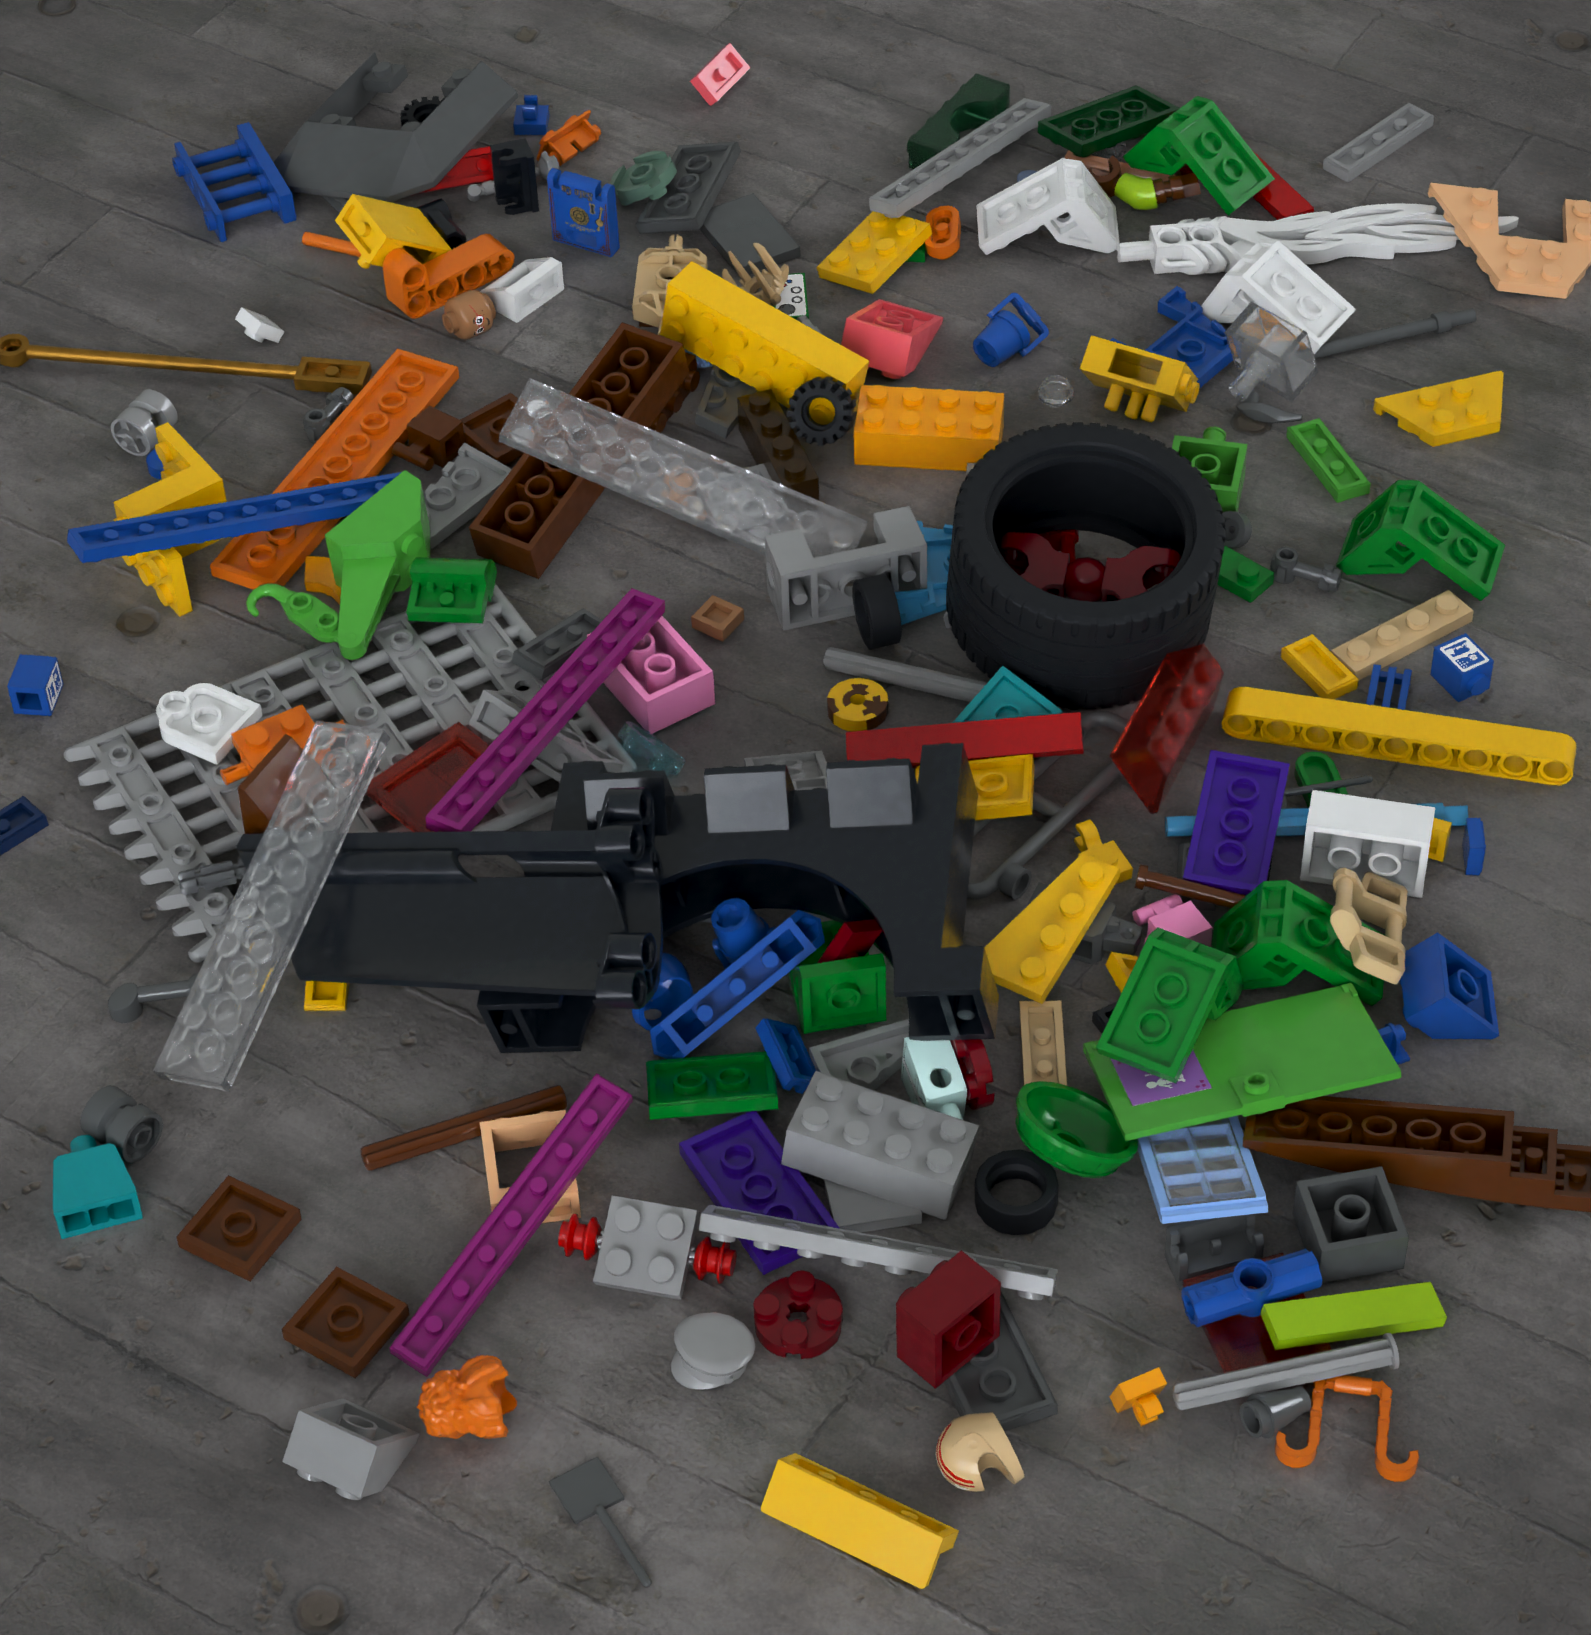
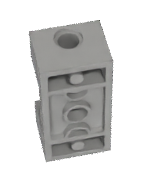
(814, 589)

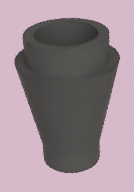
(1271, 1411)

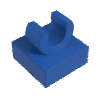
(531, 117)

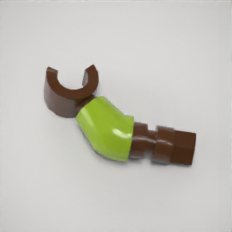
(1145, 192)

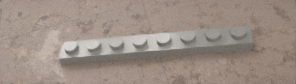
(959, 158)
(859, 1248)

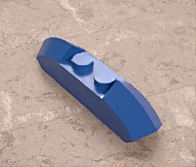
(737, 986)

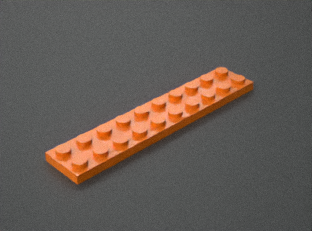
(349, 450)

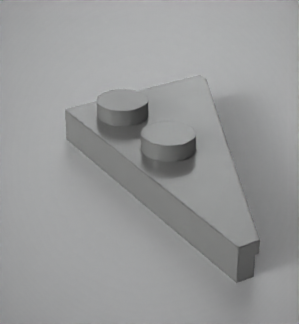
(863, 1057)

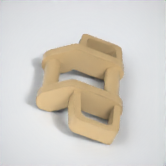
(1370, 950)

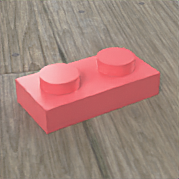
(720, 74)

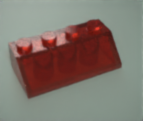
(1168, 723)

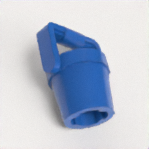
(1007, 332)
(736, 929)

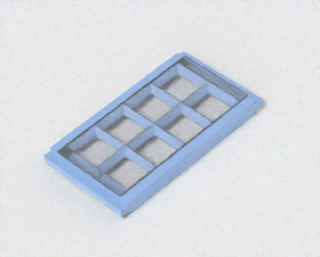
(1202, 1172)

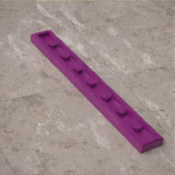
(510, 1225)

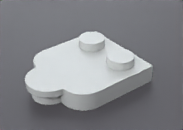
(204, 718)

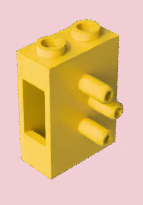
(382, 226)
(1140, 376)

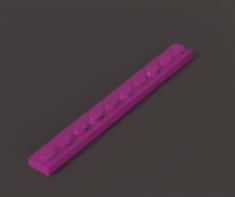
(545, 714)

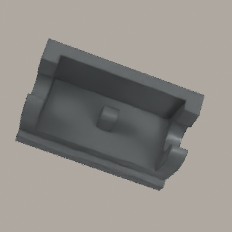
(1211, 1245)

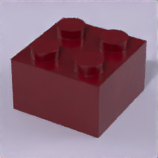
(947, 1318)

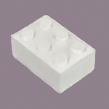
(1367, 837)

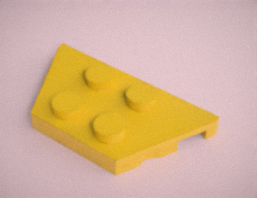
(1448, 410)

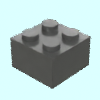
(1351, 1224)

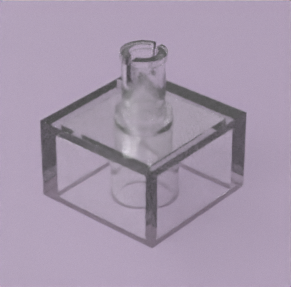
(1269, 354)

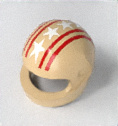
(971, 1446)

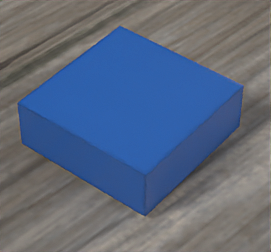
(1473, 846)

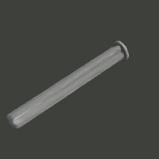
(902, 674)
(1287, 1373)

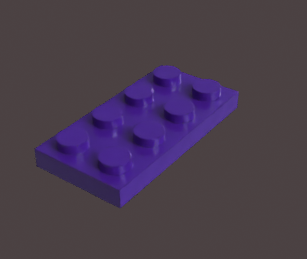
(1236, 822)
(744, 1172)

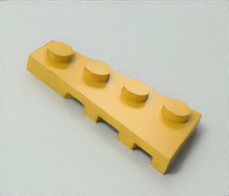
(1046, 933)

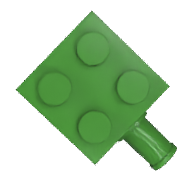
(1218, 461)

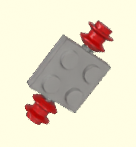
(646, 1247)

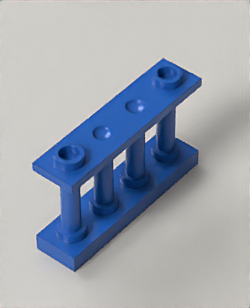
(256, 163)

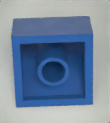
(1448, 992)

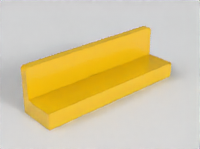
(857, 1519)

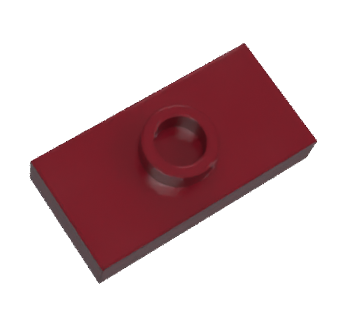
(852, 940)

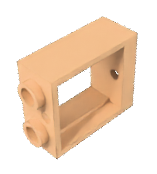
(520, 1133)

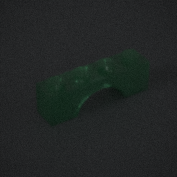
(968, 109)

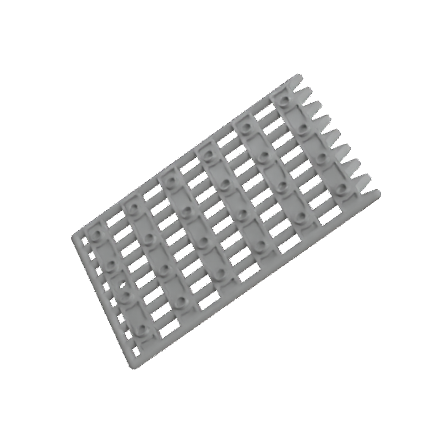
(351, 700)

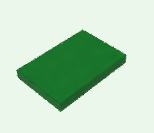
(711, 1085)

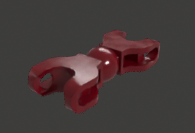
(1086, 577)

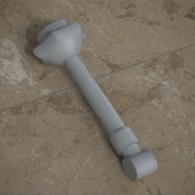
(486, 188)

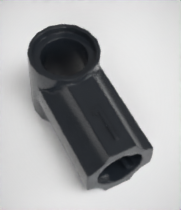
(441, 219)

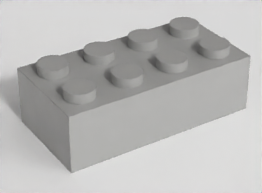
(879, 1145)

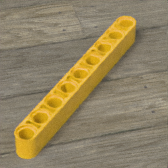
(1400, 735)

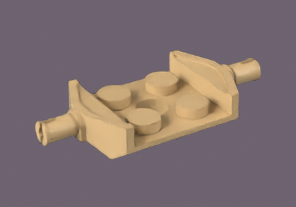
(650, 282)

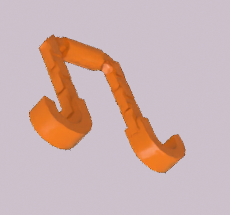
(1358, 1386)

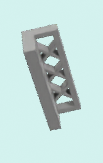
(499, 708)

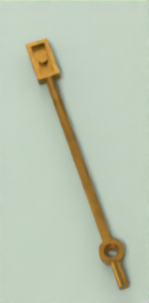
(311, 374)

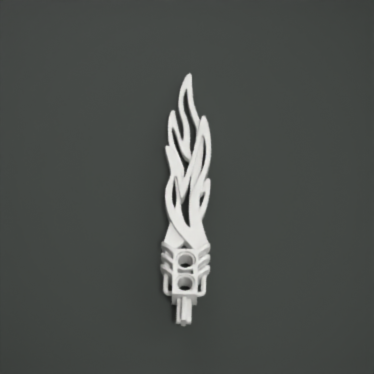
(1312, 237)

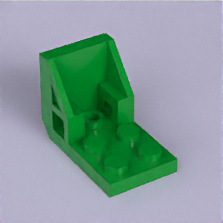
(1210, 147)
(1429, 531)
(1297, 927)
(839, 990)
(1167, 1003)

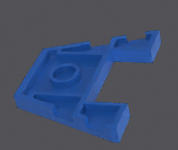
(1193, 339)

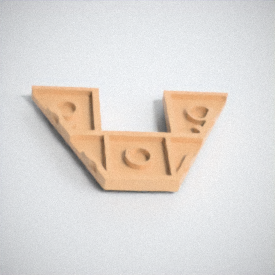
(1514, 261)

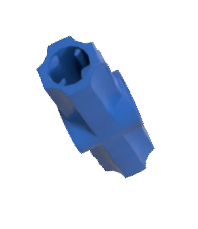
(1229, 1293)

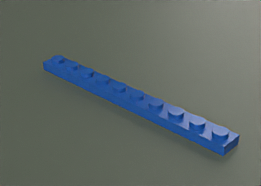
(222, 519)

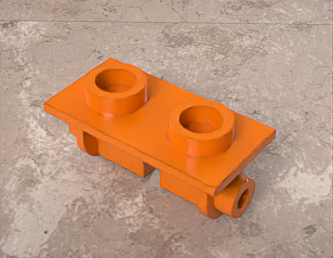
(574, 131)

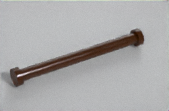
(1186, 888)

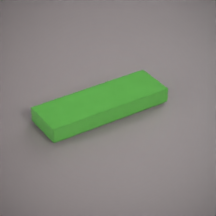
(1328, 460)

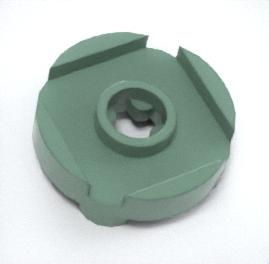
(645, 178)

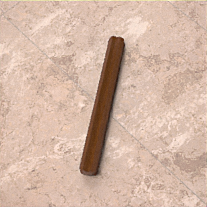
(458, 1128)

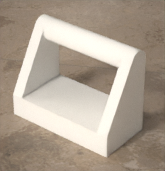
(526, 287)

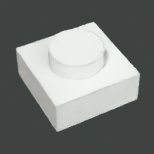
(259, 326)

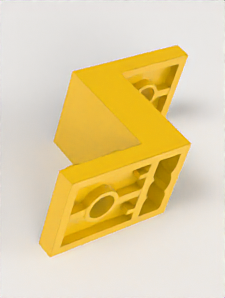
(184, 485)

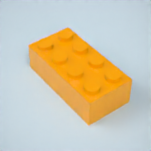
(926, 427)

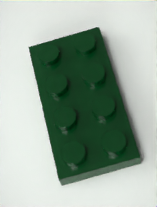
(1106, 121)

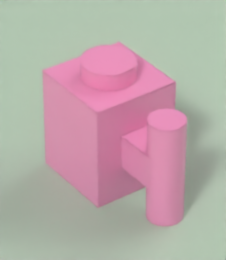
(1175, 917)

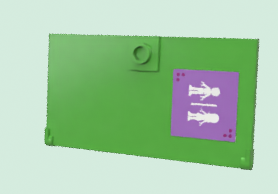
(1253, 1064)

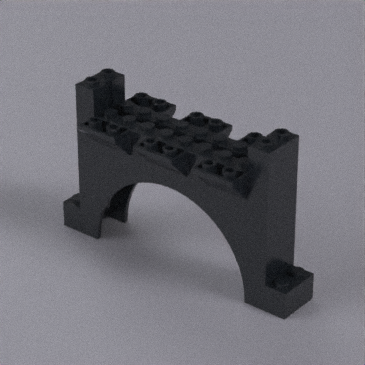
(842, 852)

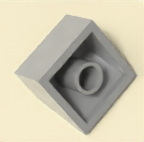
(347, 1447)

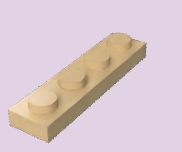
(1404, 634)

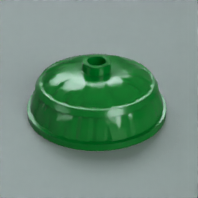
(1071, 1130)

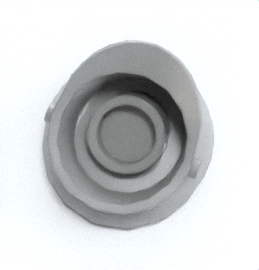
(711, 1350)

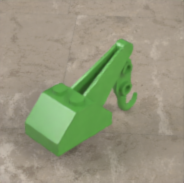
(369, 561)

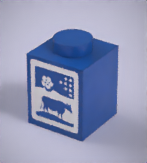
(1462, 667)
(35, 685)

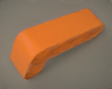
(428, 286)

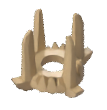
(770, 282)

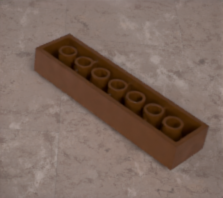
(544, 504)

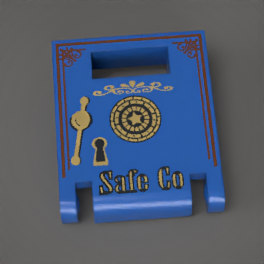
(580, 214)

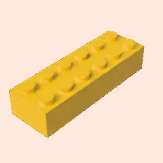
(755, 340)

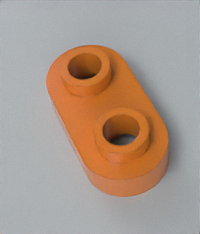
(946, 232)

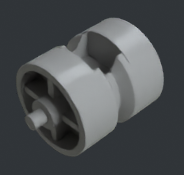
(136, 425)

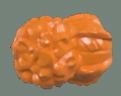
(467, 1400)

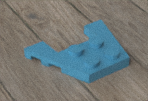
(925, 602)

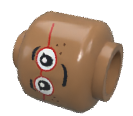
(469, 314)

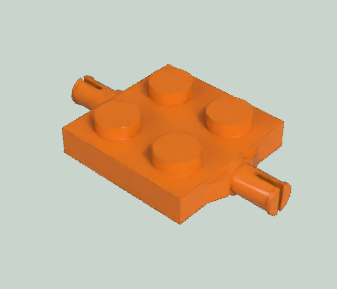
(259, 739)

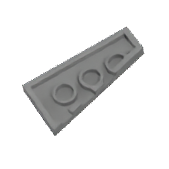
(461, 491)

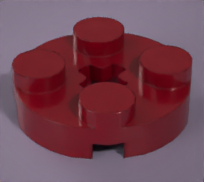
(975, 1071)
(798, 1294)

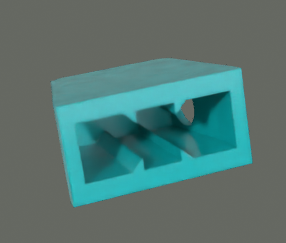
(92, 1189)

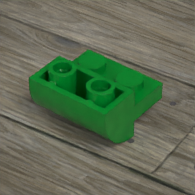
(450, 589)

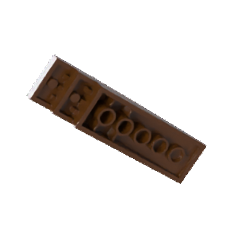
(1430, 1149)

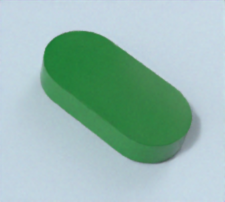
(1315, 769)

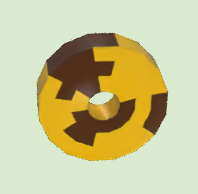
(857, 704)

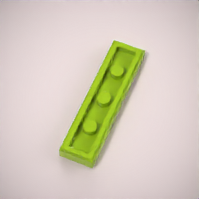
(1353, 1315)

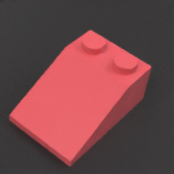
(890, 336)

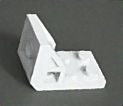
(1041, 200)
(1282, 285)

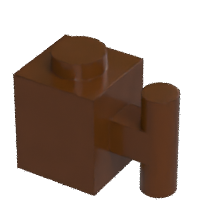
(432, 439)

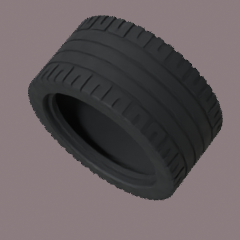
(1098, 484)

